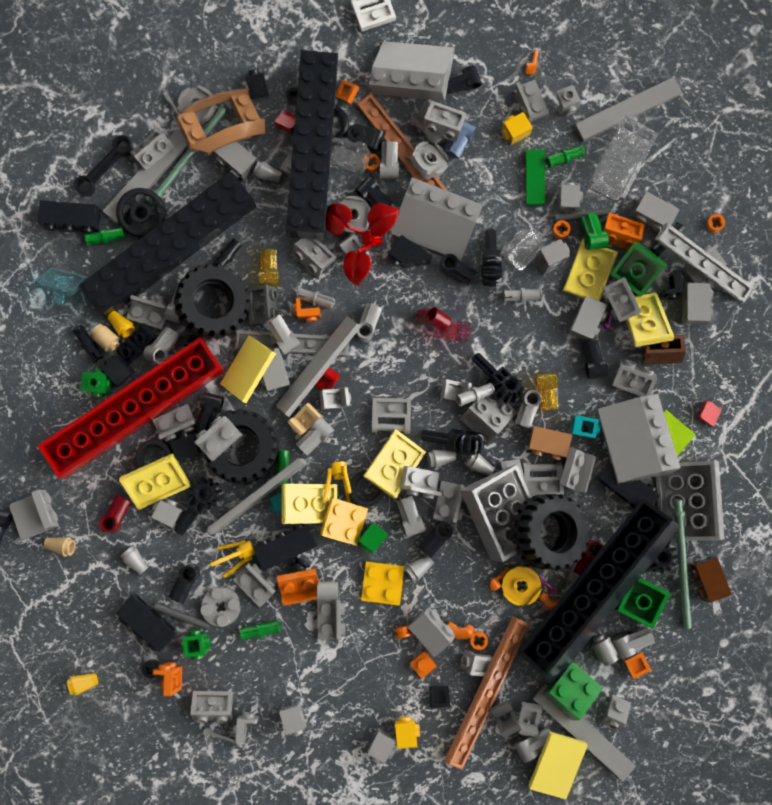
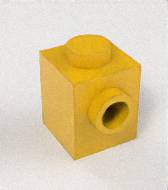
(516, 128)
(406, 732)

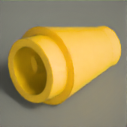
(121, 324)
(81, 683)

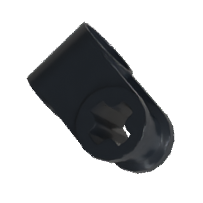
(370, 136)

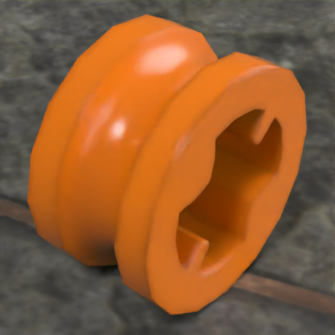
(373, 168)
(721, 223)
(566, 226)
(402, 632)
(477, 646)

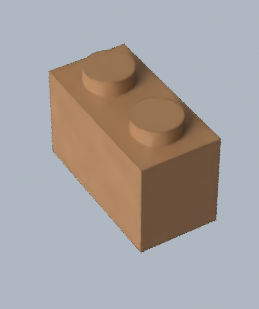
(549, 442)

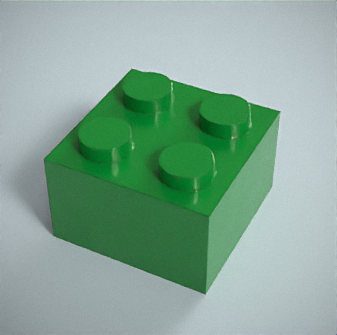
(639, 268)
(644, 603)
(573, 692)

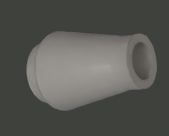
(266, 172)
(438, 458)
(479, 464)
(133, 559)
(418, 568)

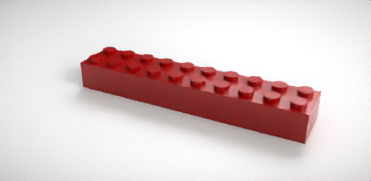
(131, 409)

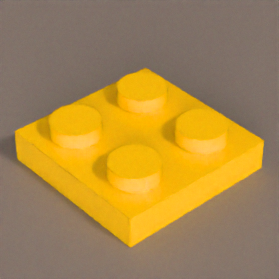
(343, 521)
(382, 583)

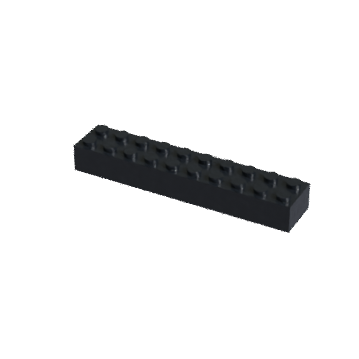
(312, 145)
(168, 245)
(598, 590)

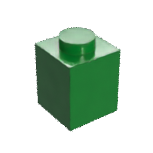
(372, 538)

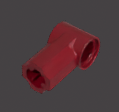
(433, 318)
(115, 512)
(587, 557)

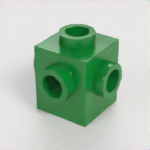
(96, 383)
(189, 648)

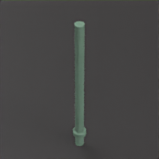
(186, 157)
(679, 513)

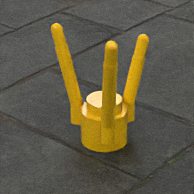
(339, 471)
(244, 550)

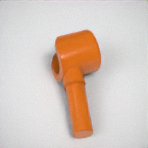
(531, 67)
(494, 583)

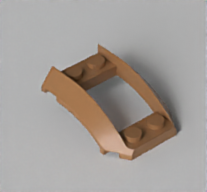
(248, 117)

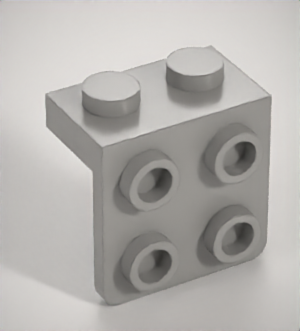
(34, 514)

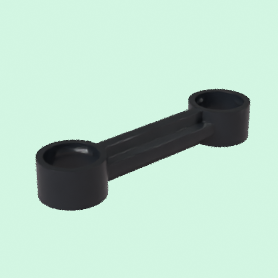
(103, 166)

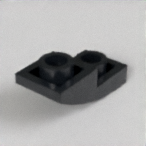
(136, 344)

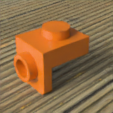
(309, 315)

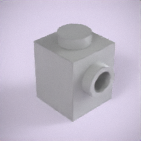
(569, 197)
(167, 512)
(293, 719)
(382, 747)

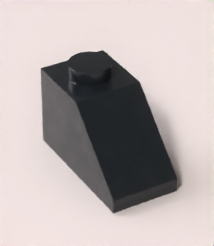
(408, 254)

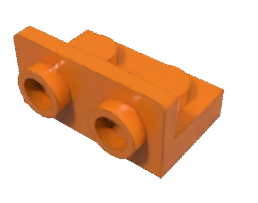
(623, 231)
(298, 586)
(172, 679)

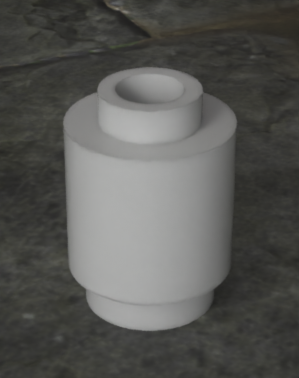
(604, 650)

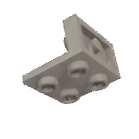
(488, 417)

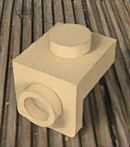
(304, 419)

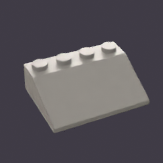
(412, 71)
(436, 218)
(638, 439)
(701, 499)
(492, 507)

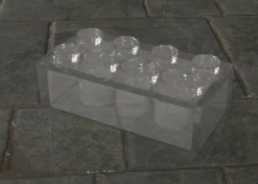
(622, 160)

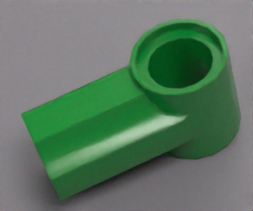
(594, 236)

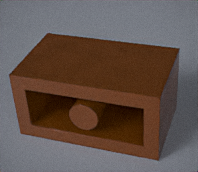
(665, 352)
(710, 579)

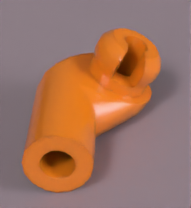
(547, 601)
(462, 633)

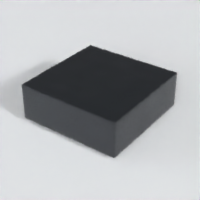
(439, 696)

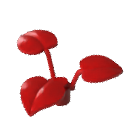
(381, 219)

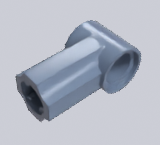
(456, 148)

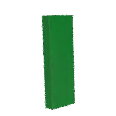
(535, 177)

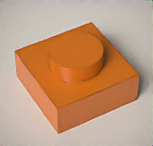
(346, 91)
(423, 664)
(637, 665)

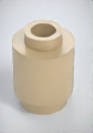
(105, 338)

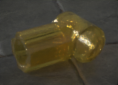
(269, 273)
(547, 386)

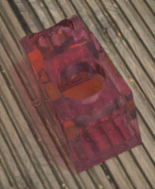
(456, 331)

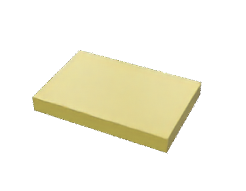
(590, 272)
(651, 324)
(247, 369)
(388, 465)
(155, 481)
(305, 502)
(557, 765)

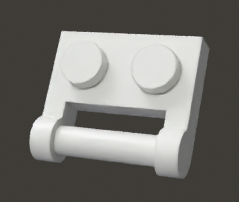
(373, 15)

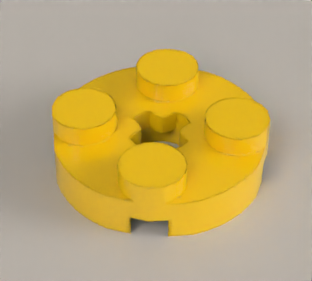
(521, 597)

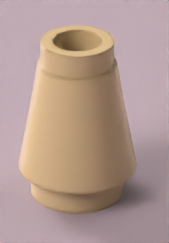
(63, 545)

